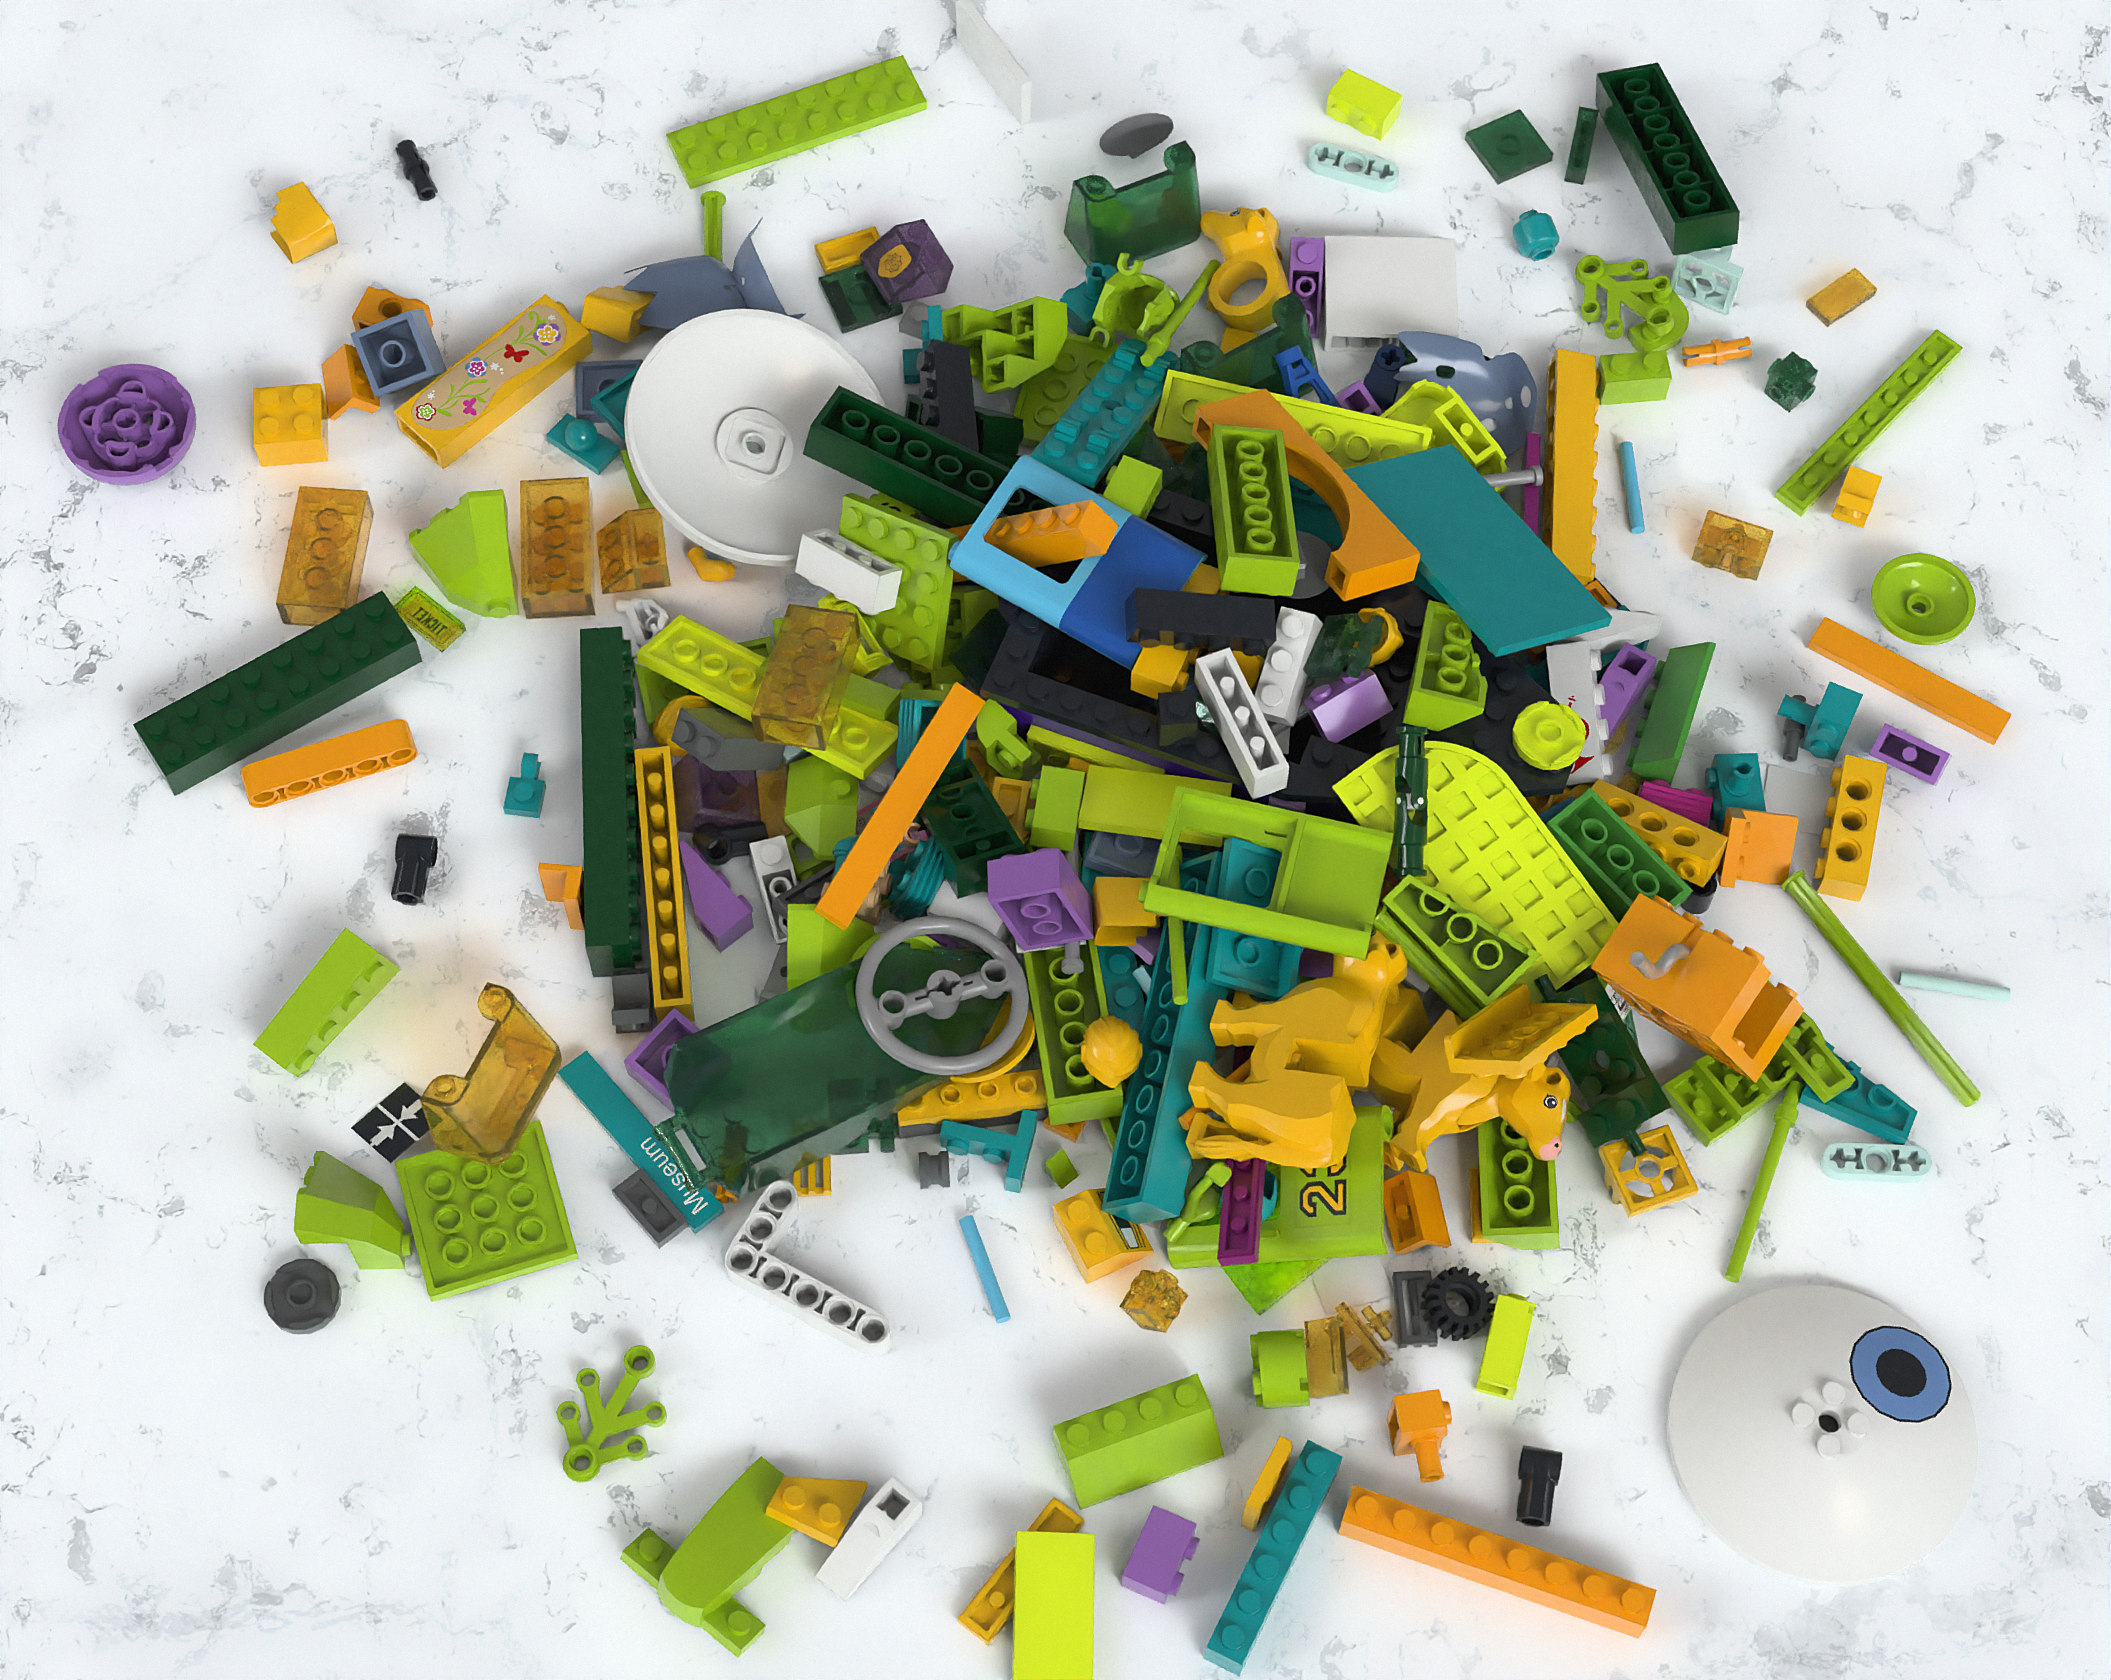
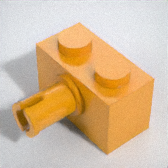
(1418, 1426)

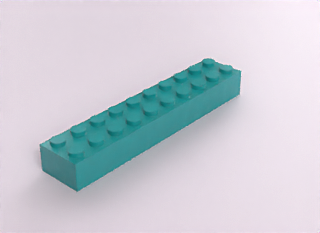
(1150, 1147)

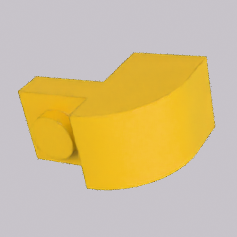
(1856, 496)

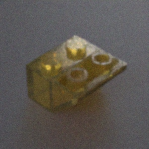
(633, 552)

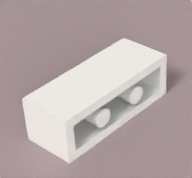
(848, 571)
(1283, 673)

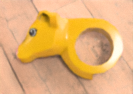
(1250, 252)

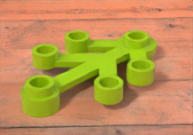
(1624, 293)
(608, 1420)

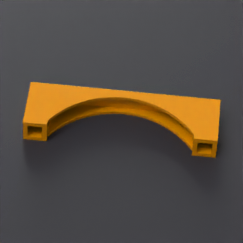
(1373, 548)

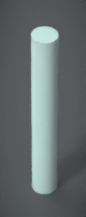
(1954, 986)

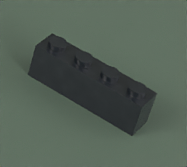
(948, 392)
(1200, 621)

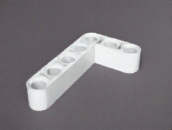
(796, 1282)

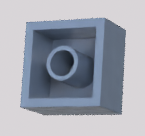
(398, 352)

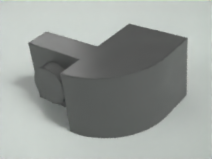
(632, 1000)

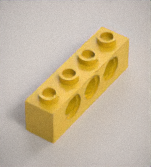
(1866, 780)
(1681, 843)

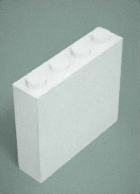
(1386, 288)

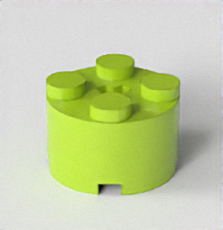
(1282, 1368)

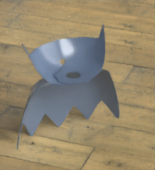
(697, 287)

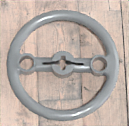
(942, 995)

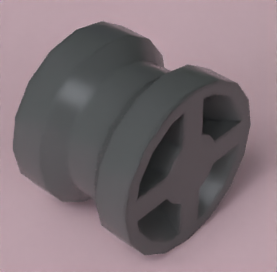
(934, 1169)

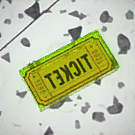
(429, 619)

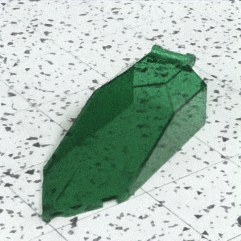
(805, 1073)

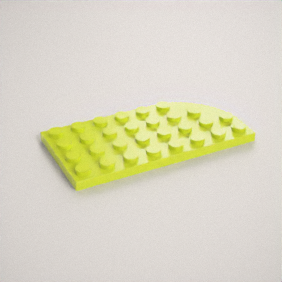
(1491, 857)

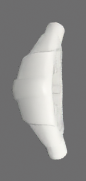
(646, 618)

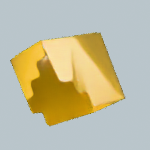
(301, 224)
(616, 312)
(1117, 913)

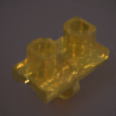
(1370, 1351)

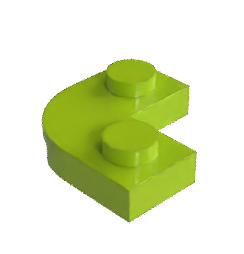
(1644, 340)

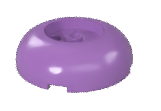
(106, 424)

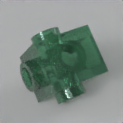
(1790, 381)

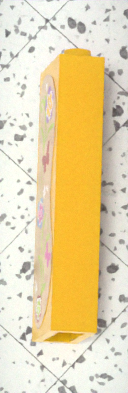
(494, 381)

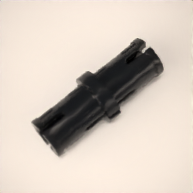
(416, 170)

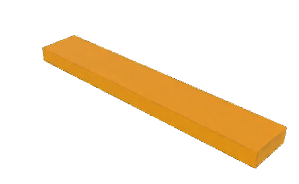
(1909, 680)

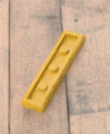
(995, 1600)

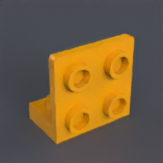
(1756, 847)

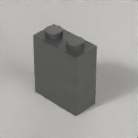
(724, 740)

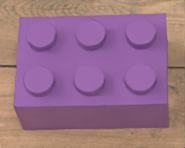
(1040, 899)

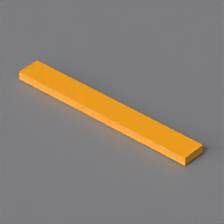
(899, 806)

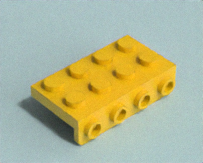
(1514, 1034)

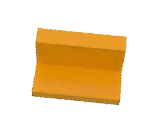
(347, 383)
(565, 885)
(1415, 1212)

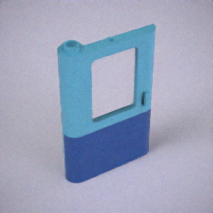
(1095, 596)

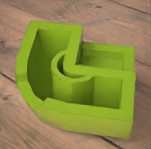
(1002, 745)

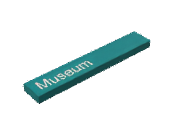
(635, 1138)

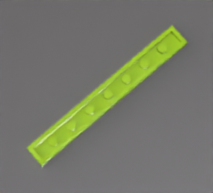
(1868, 422)

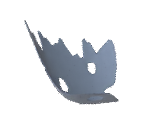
(1478, 382)

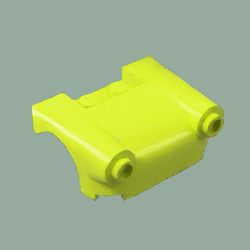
(1452, 423)

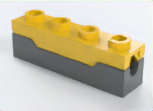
(975, 1104)

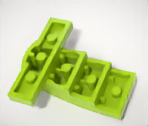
(1718, 1099)
(717, 1559)

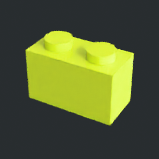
(1363, 104)

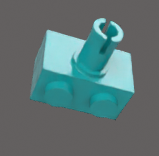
(1084, 298)
(1826, 722)
(1735, 784)

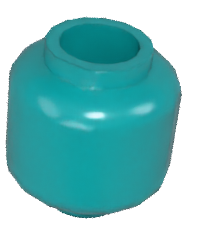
(1535, 235)

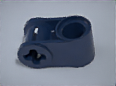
(1380, 377)

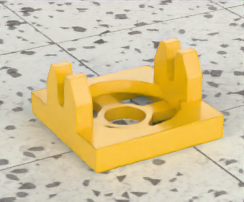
(1635, 1204)

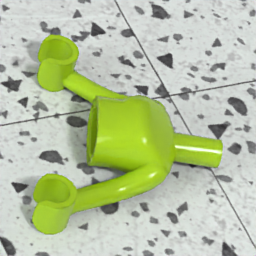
(1202, 1199)

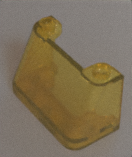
(501, 1091)

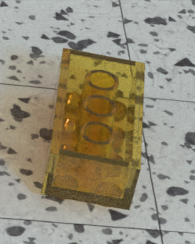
(557, 548)
(324, 554)
(806, 677)

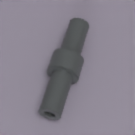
(1793, 732)

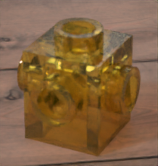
(1154, 1300)

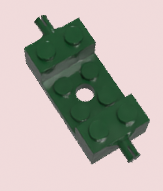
(967, 841)
(1617, 1095)

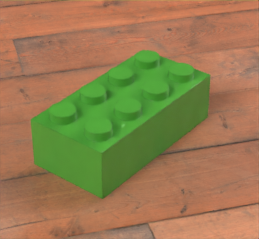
(1613, 856)

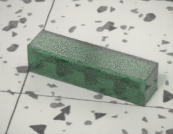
(1581, 145)

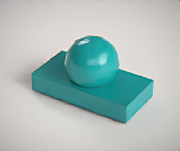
(583, 443)

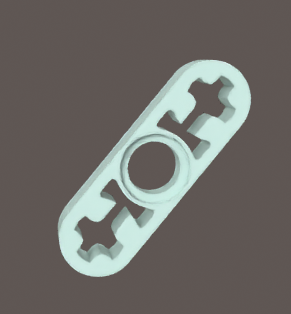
(1372, 182)
(1902, 1174)

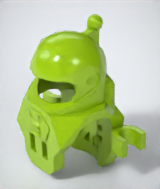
(1132, 304)

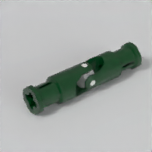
(1411, 794)

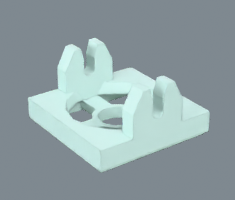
(1716, 295)

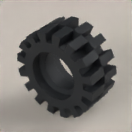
(1470, 1290)

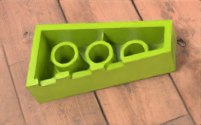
(1462, 943)
(325, 1002)

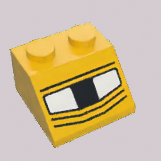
(1096, 1238)

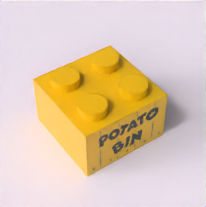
(290, 424)

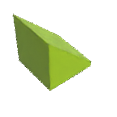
(1061, 1169)

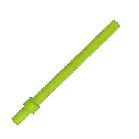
(1160, 340)
(1176, 940)
(1785, 1118)

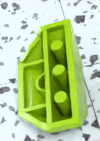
(821, 804)

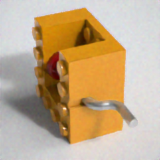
(1698, 985)

